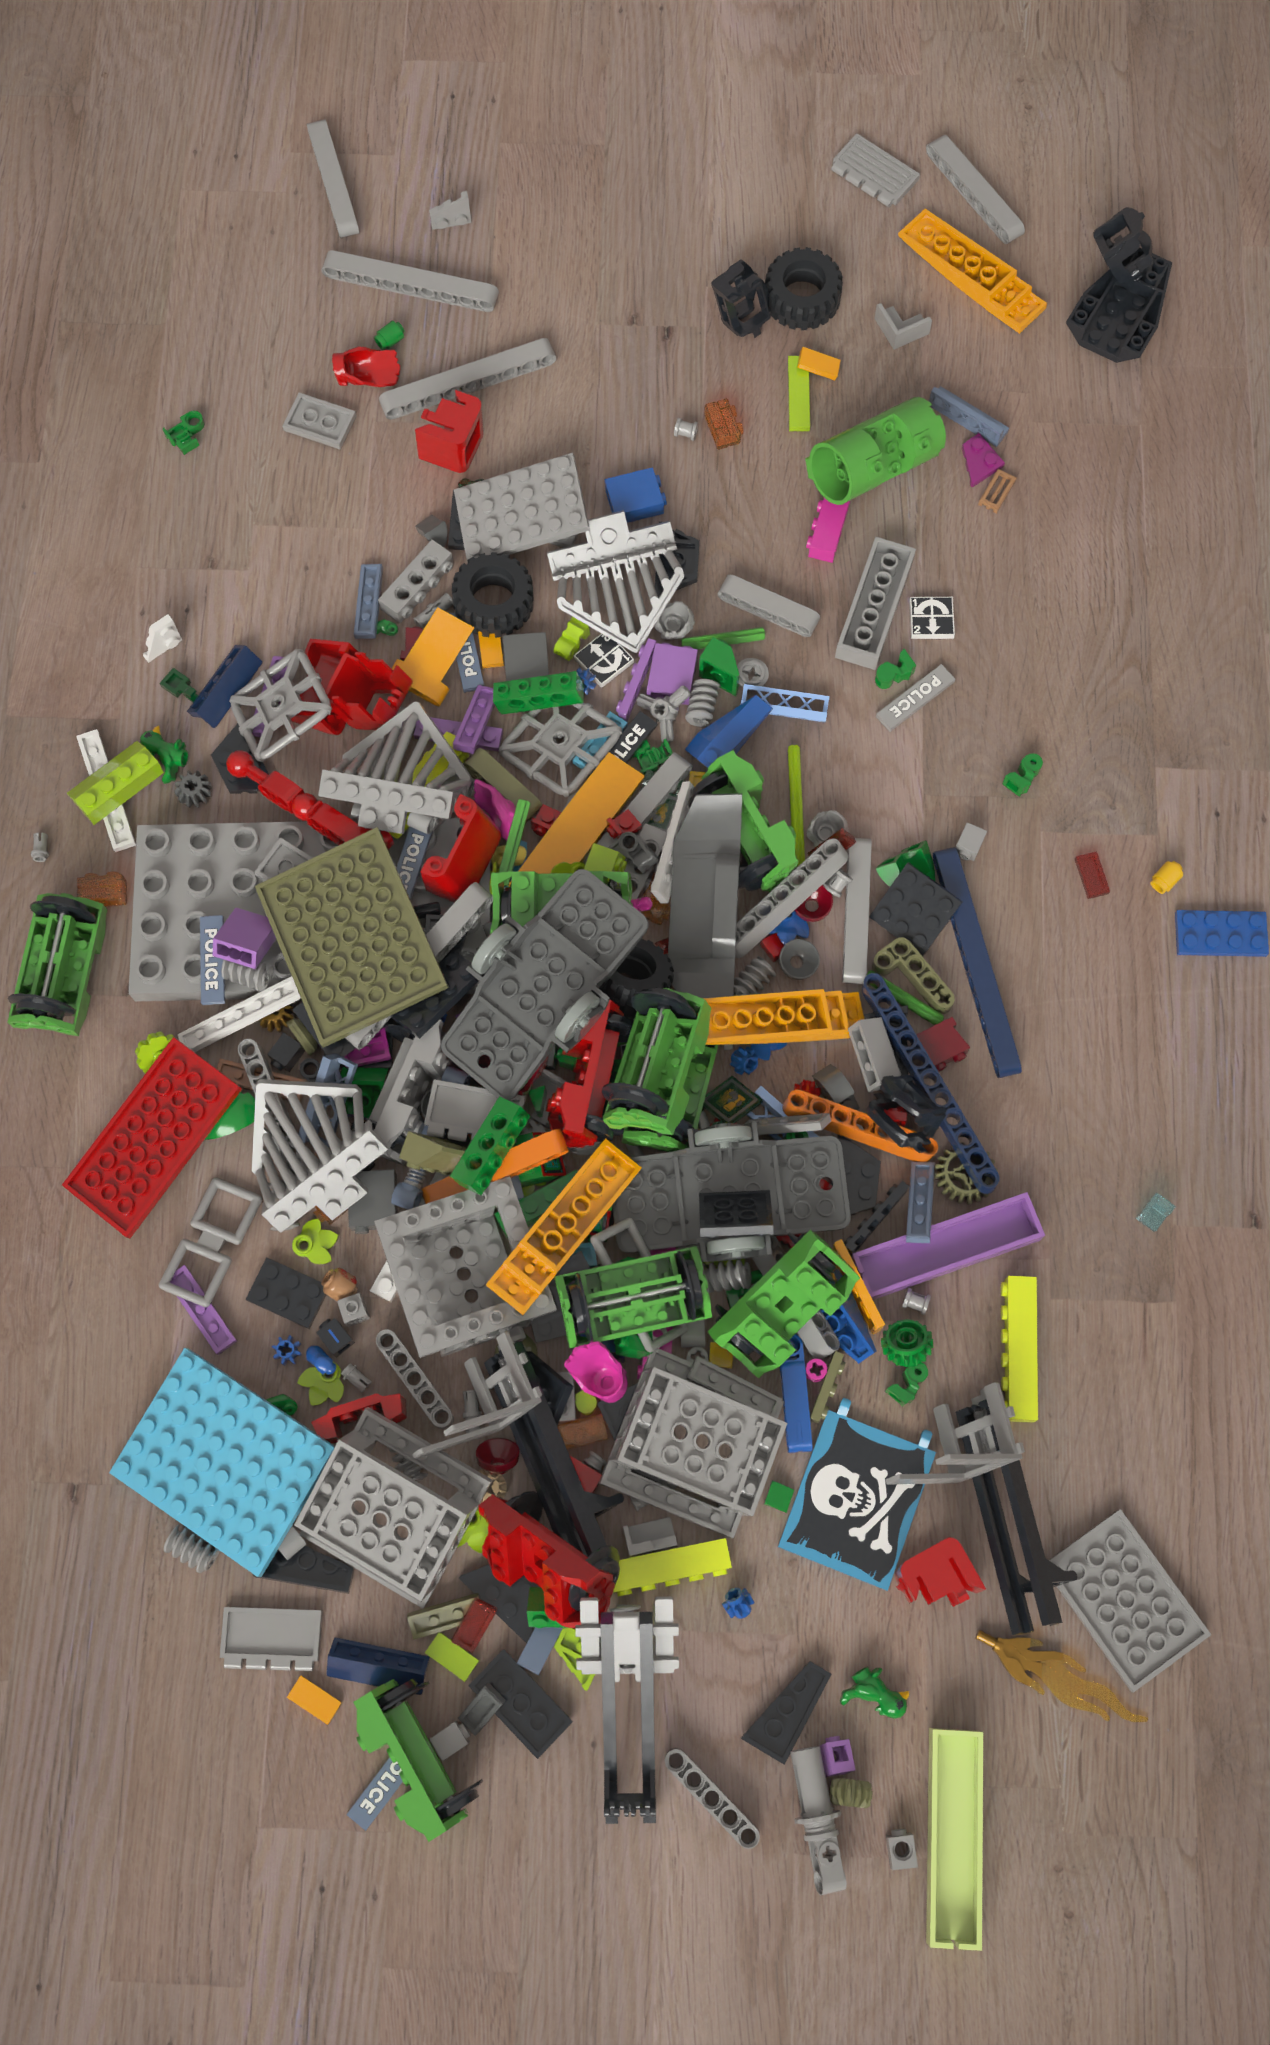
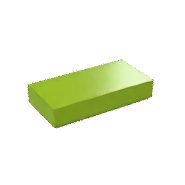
(452, 1656)

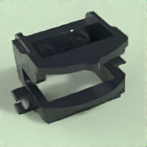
(1124, 246)
(746, 285)
(914, 1101)

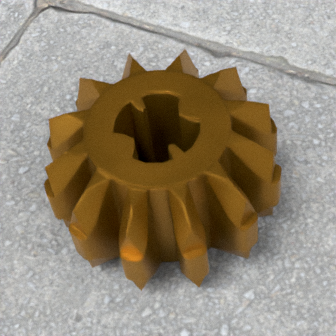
(272, 1021)

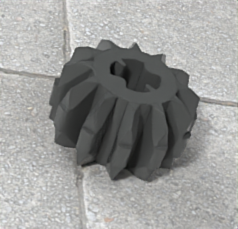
(197, 781)

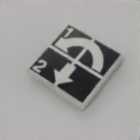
(931, 618)
(604, 659)

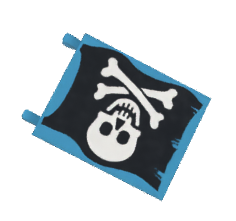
(844, 1506)

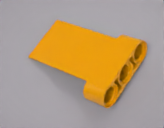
(434, 655)

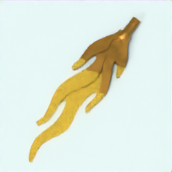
(1059, 1680)

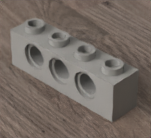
(417, 570)
(655, 840)

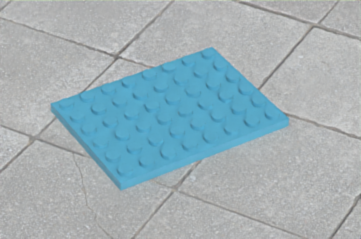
(223, 1461)

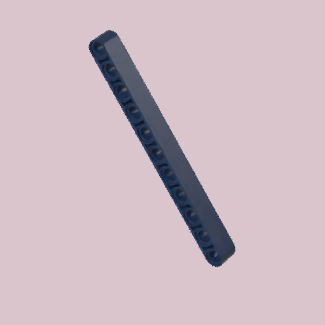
(978, 966)
(938, 1090)

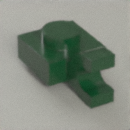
(178, 684)

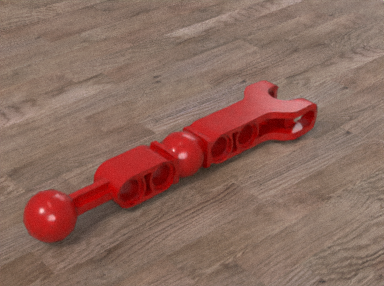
(303, 805)

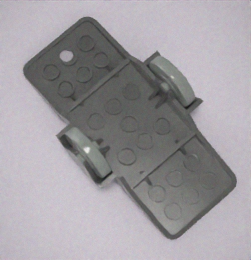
(542, 983)
(732, 1159)

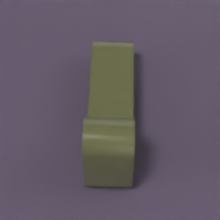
(487, 769)
(916, 978)

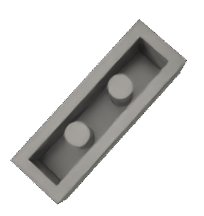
(873, 1051)

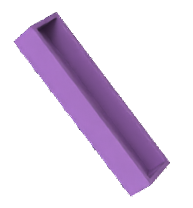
(952, 1246)

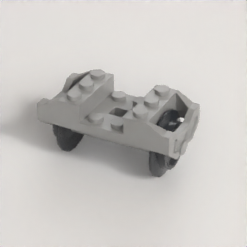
(408, 1081)

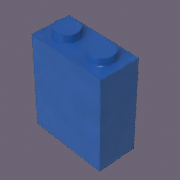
(636, 494)

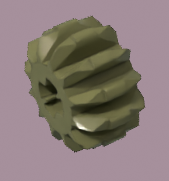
(851, 1793)

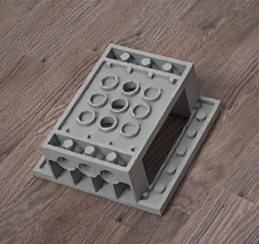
(426, 1274)
(649, 1444)
(433, 1523)

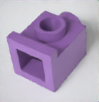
(844, 1759)

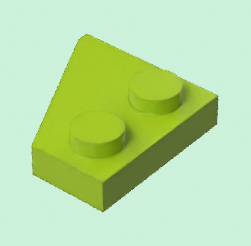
(569, 1648)

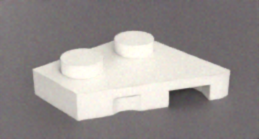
(162, 636)

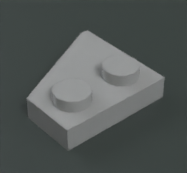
(451, 213)

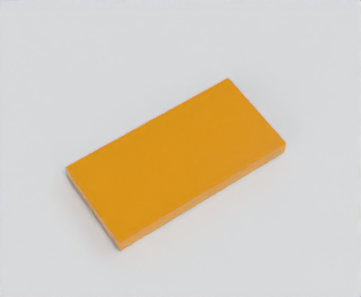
(862, 1297)

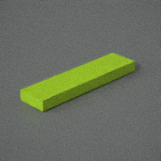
(798, 396)

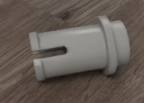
(40, 848)
(356, 1377)

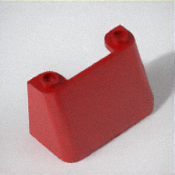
(324, 658)
(469, 855)

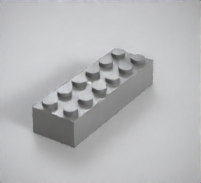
(875, 603)

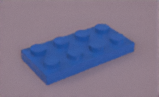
(1221, 933)

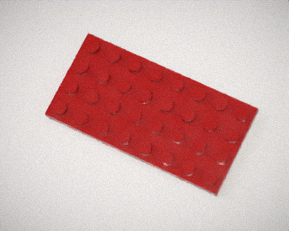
(151, 1137)

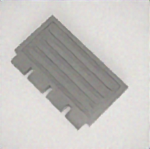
(874, 169)
(459, 1109)
(272, 1636)

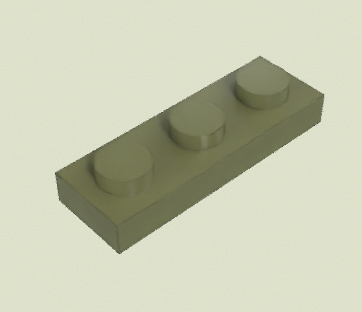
(827, 1387)
(439, 1617)

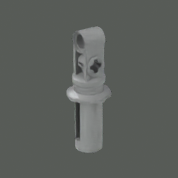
(818, 1820)

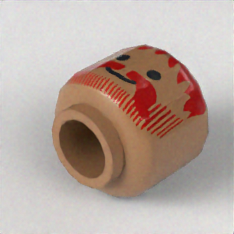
(339, 1284)

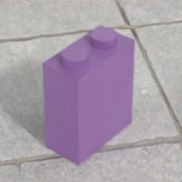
(671, 669)
(244, 938)

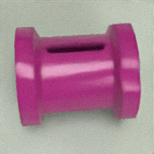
(818, 1364)

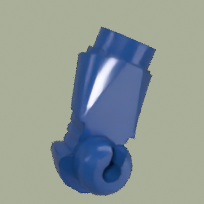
(320, 1360)

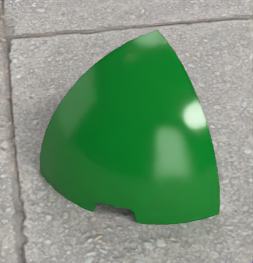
(918, 855)
(237, 1116)

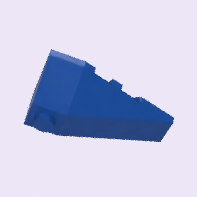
(729, 731)
(851, 1328)

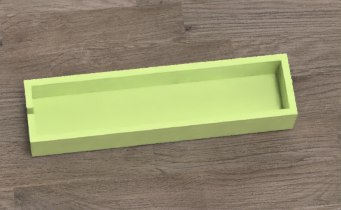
(955, 1839)

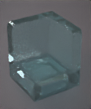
(1155, 1212)

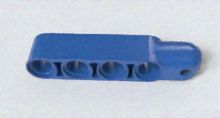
(796, 1400)

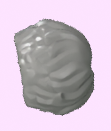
(675, 621)
(825, 825)

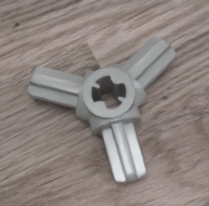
(667, 704)

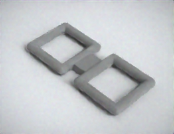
(597, 1240)
(210, 1242)

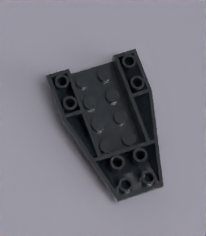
(1121, 317)

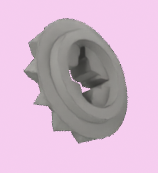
(760, 669)

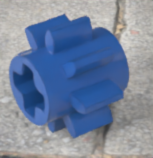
(588, 677)
(744, 1060)
(289, 1356)
(738, 1603)

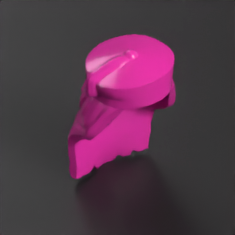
(495, 805)
(597, 1372)

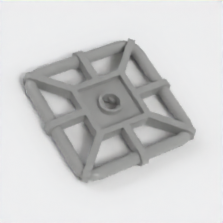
(291, 704)
(561, 753)

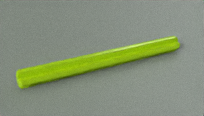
(796, 801)

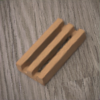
(990, 504)

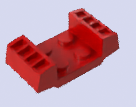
(328, 1425)

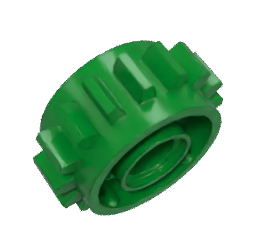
(907, 1343)

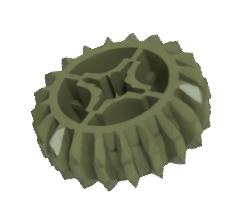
(956, 1174)

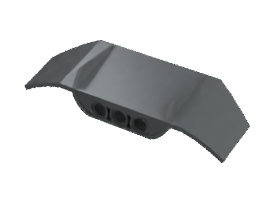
(706, 896)

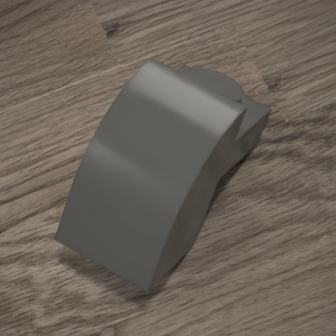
(835, 1087)

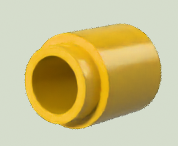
(1167, 877)

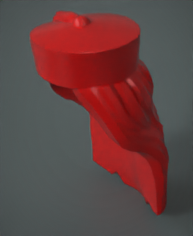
(366, 367)

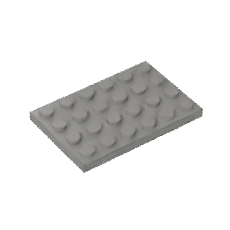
(522, 508)
(1128, 1601)

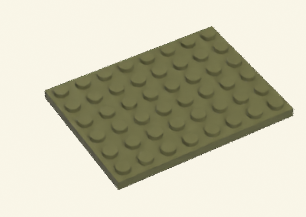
(351, 937)

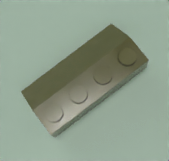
(431, 1153)

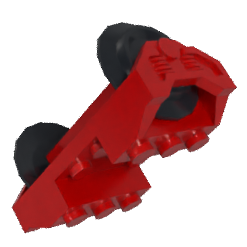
(580, 1104)
(525, 1547)

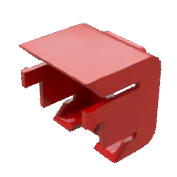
(459, 440)
(356, 683)
(939, 1573)

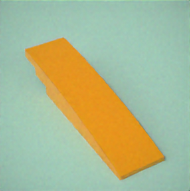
(973, 270)
(585, 816)
(783, 1017)
(563, 1227)

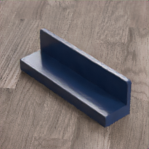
(227, 680)
(374, 1664)

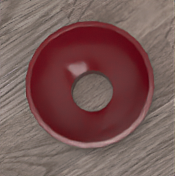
(823, 899)
(497, 1451)

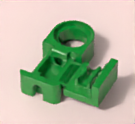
(182, 432)
(653, 756)

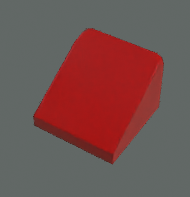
(772, 946)

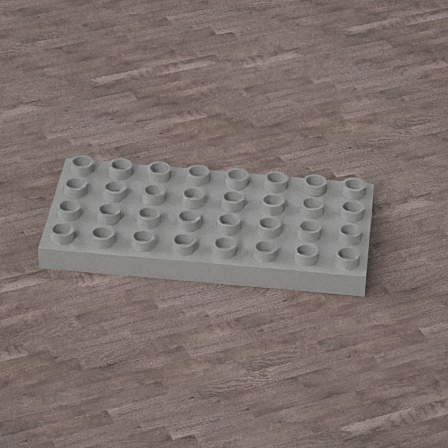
(210, 872)

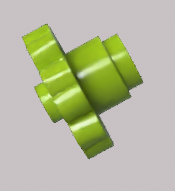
(150, 1049)

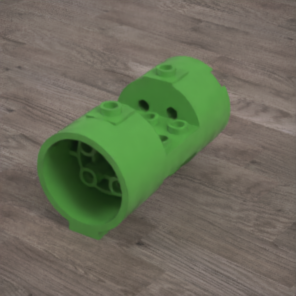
(876, 450)

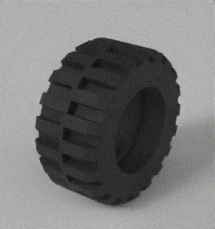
(808, 267)
(498, 571)
(647, 965)

